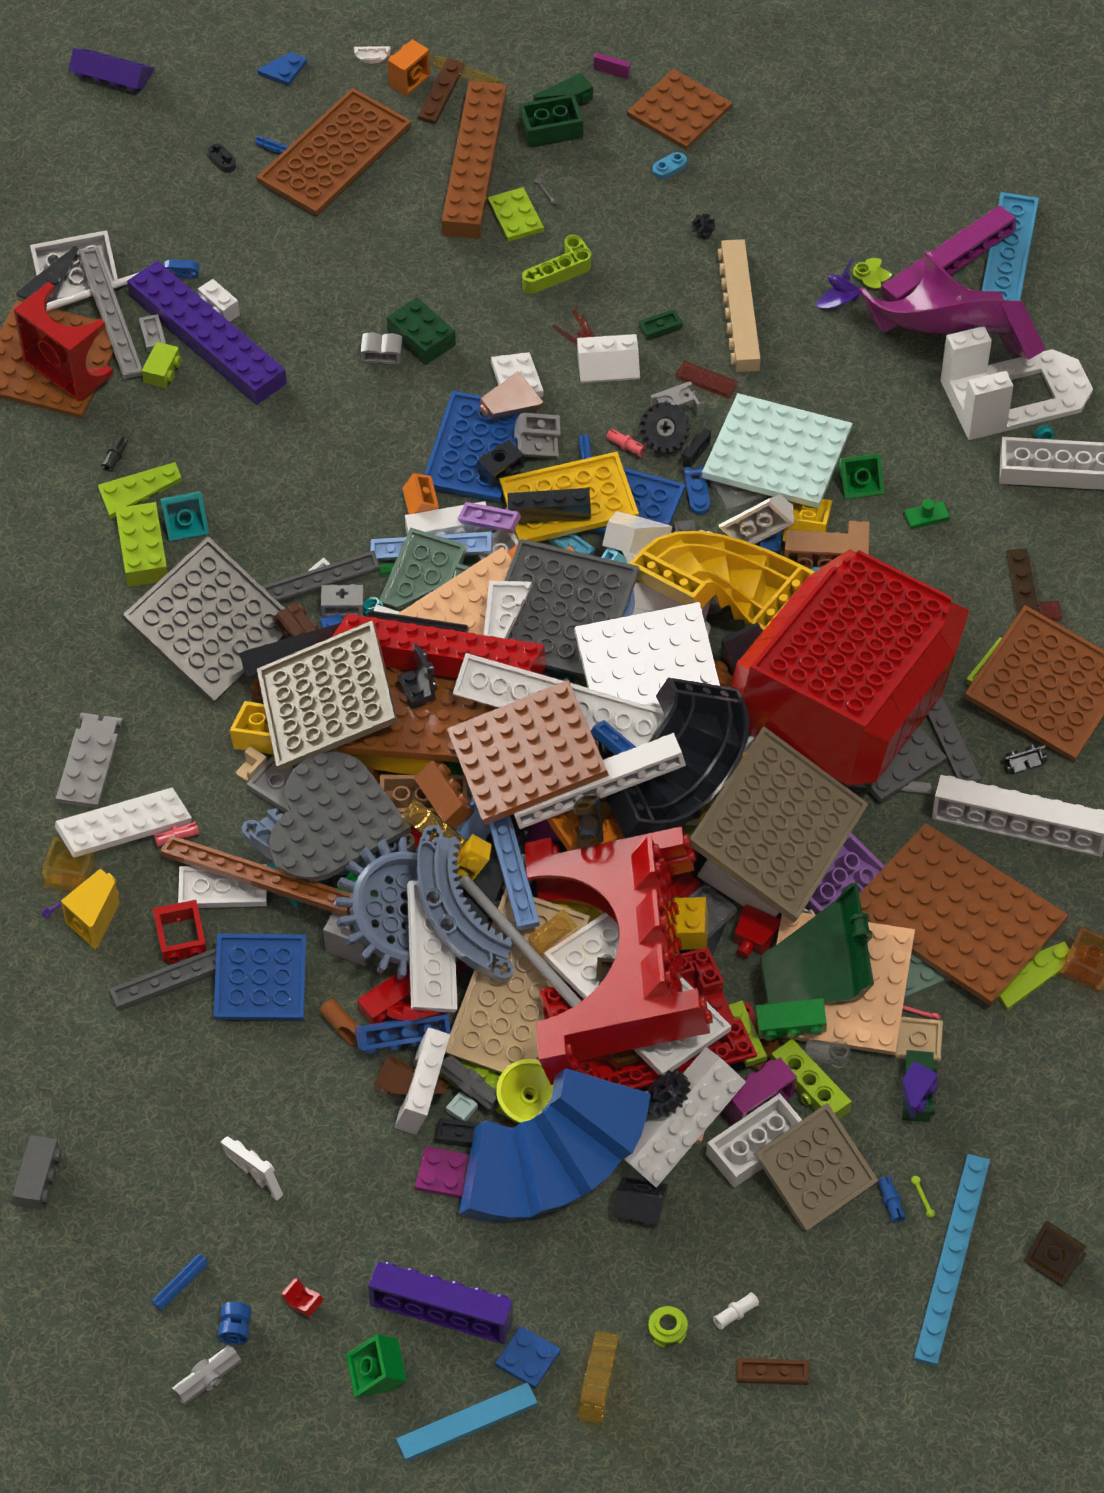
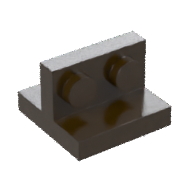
(1056, 1253)

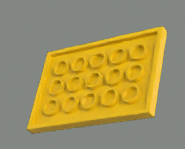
(600, 474)

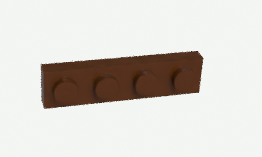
(441, 91)

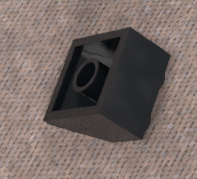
(639, 1201)

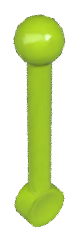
(930, 1213)

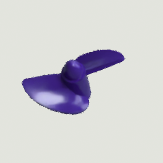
(841, 291)

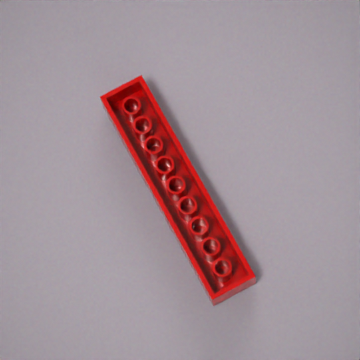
(446, 647)

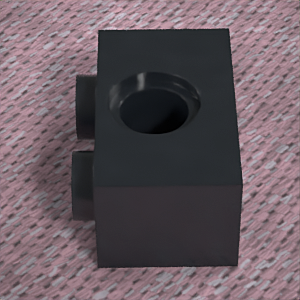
(500, 462)

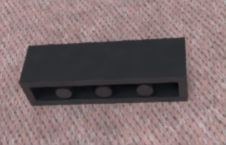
(551, 505)

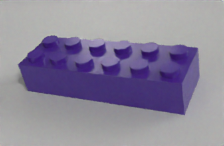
(441, 1302)

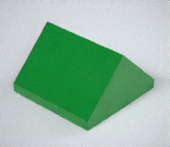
(861, 476)

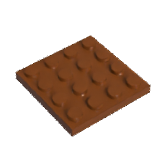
(679, 109)

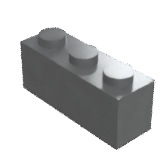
(37, 1172)

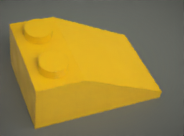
(810, 518)

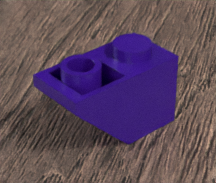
(917, 1086)

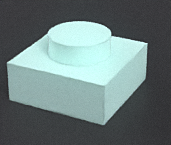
(461, 1107)

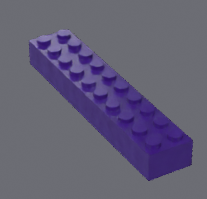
(207, 332)

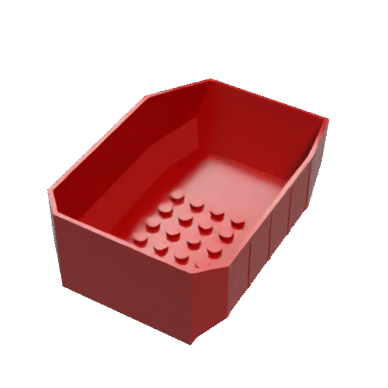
(851, 665)

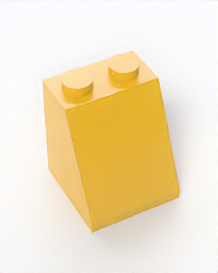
(92, 907)

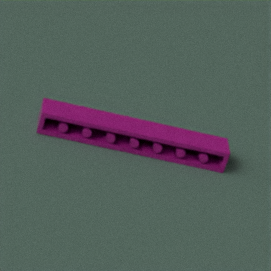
(955, 252)

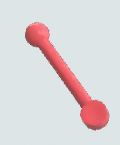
(934, 1016)

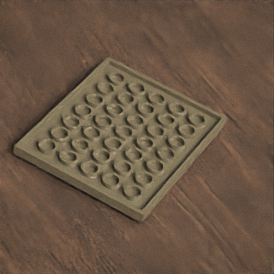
(778, 824)

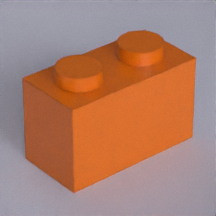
(420, 494)

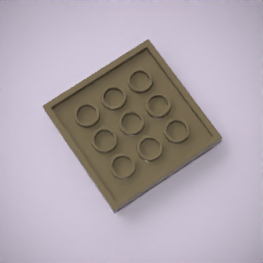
(815, 1167)

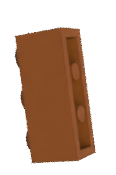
(444, 794)

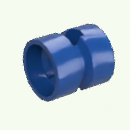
(234, 1323)

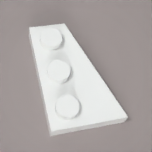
(504, 606)
(250, 1162)

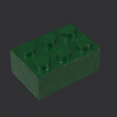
(551, 120)
(421, 331)

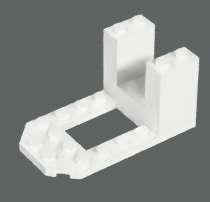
(984, 391)

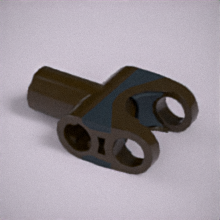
(591, 815)

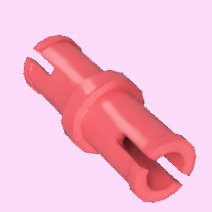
(626, 443)
(182, 832)

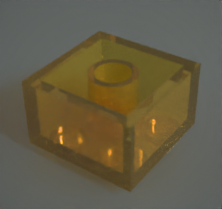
(63, 870)

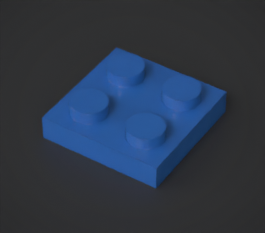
(528, 1357)

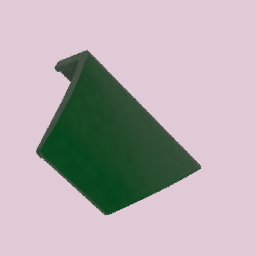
(823, 956)

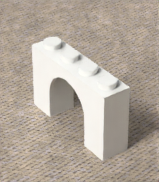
(428, 1065)

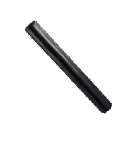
(419, 621)

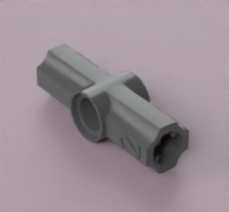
(469, 1082)

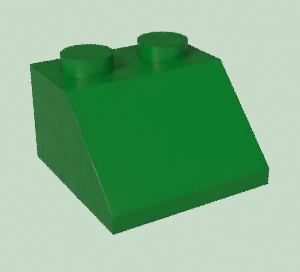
(376, 1366)

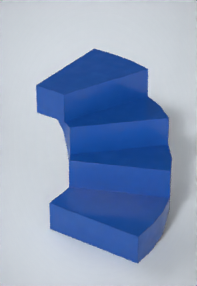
(556, 1153)

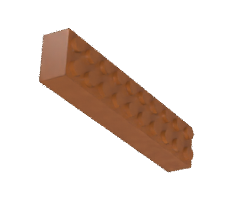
(474, 160)

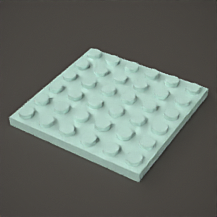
(777, 450)

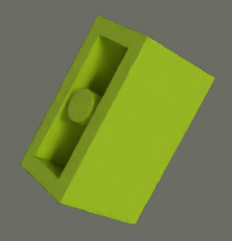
(161, 365)

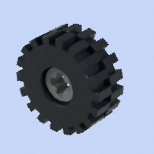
(654, 436)

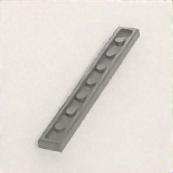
(110, 313)

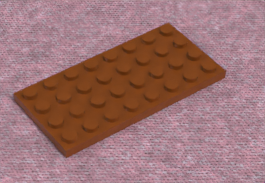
(334, 151)

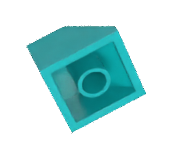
(184, 516)

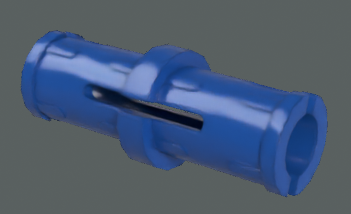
(891, 1199)

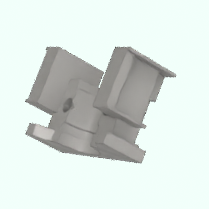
(679, 395)

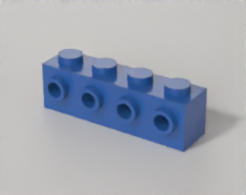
(398, 1032)

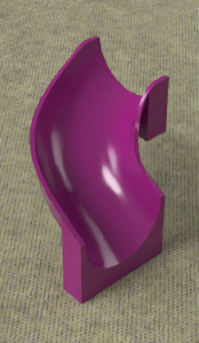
(947, 308)

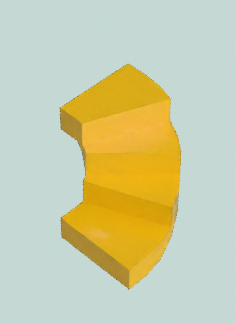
(732, 571)

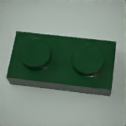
(660, 324)

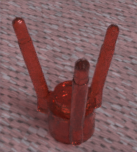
(585, 332)

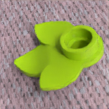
(871, 273)

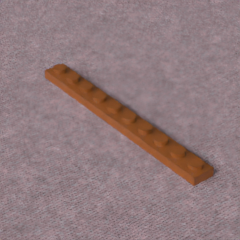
(253, 874)

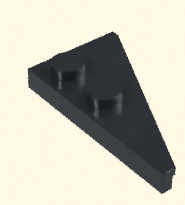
(55, 274)

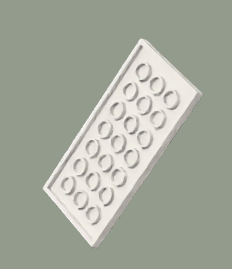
(577, 962)

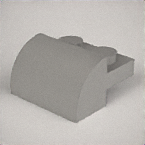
(538, 435)

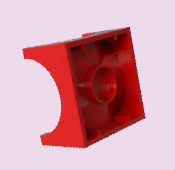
(58, 349)

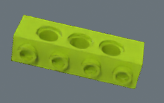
(810, 1072)

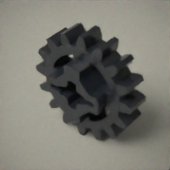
(668, 1093)

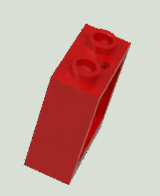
(176, 913)

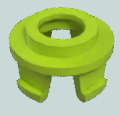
(663, 1336)

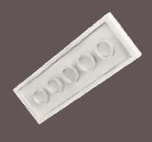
(122, 822)
(430, 960)

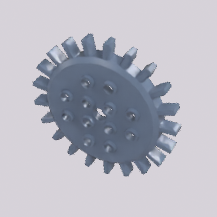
(364, 909)

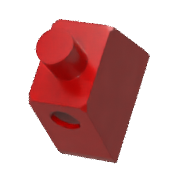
(755, 931)

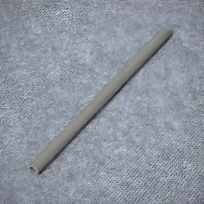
(519, 941)

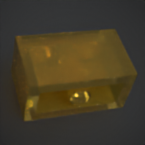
(552, 932)

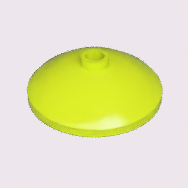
(519, 1080)

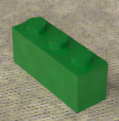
(791, 1019)

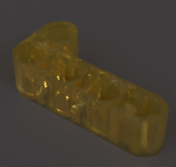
(598, 1377)

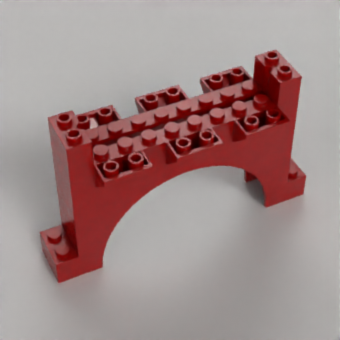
(642, 993)

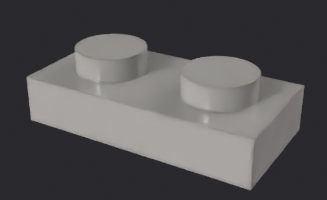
(151, 331)

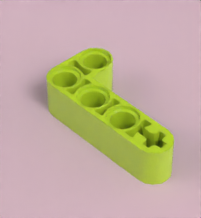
(559, 269)

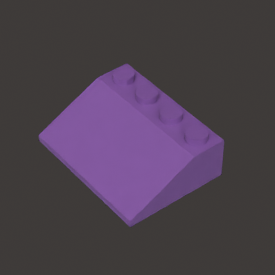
(851, 865)

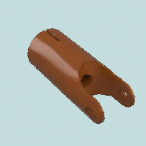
(339, 1020)

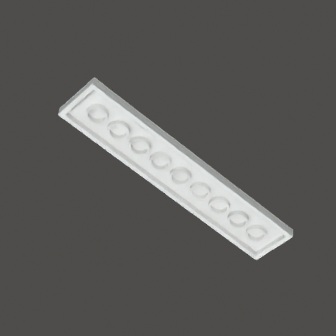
(502, 684)

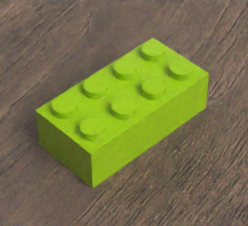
(141, 544)

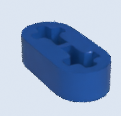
(183, 268)

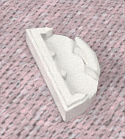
(372, 54)

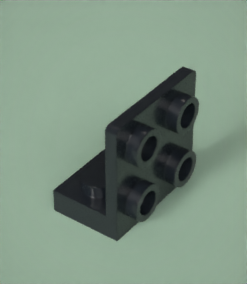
(418, 684)

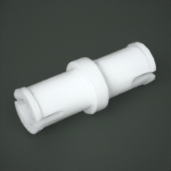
(735, 1311)

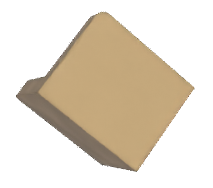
(253, 764)

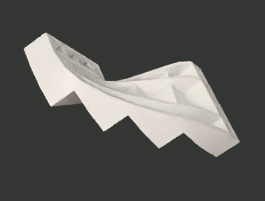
(631, 535)

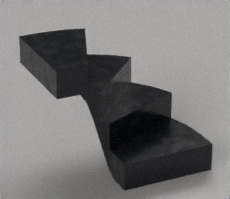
(712, 735)

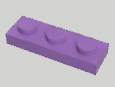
(489, 517)

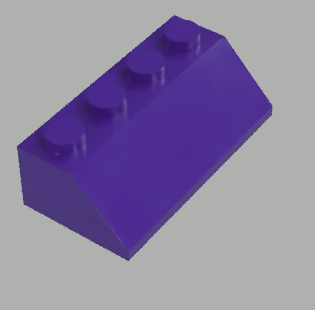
(110, 68)

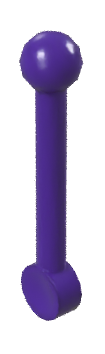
(47, 912)

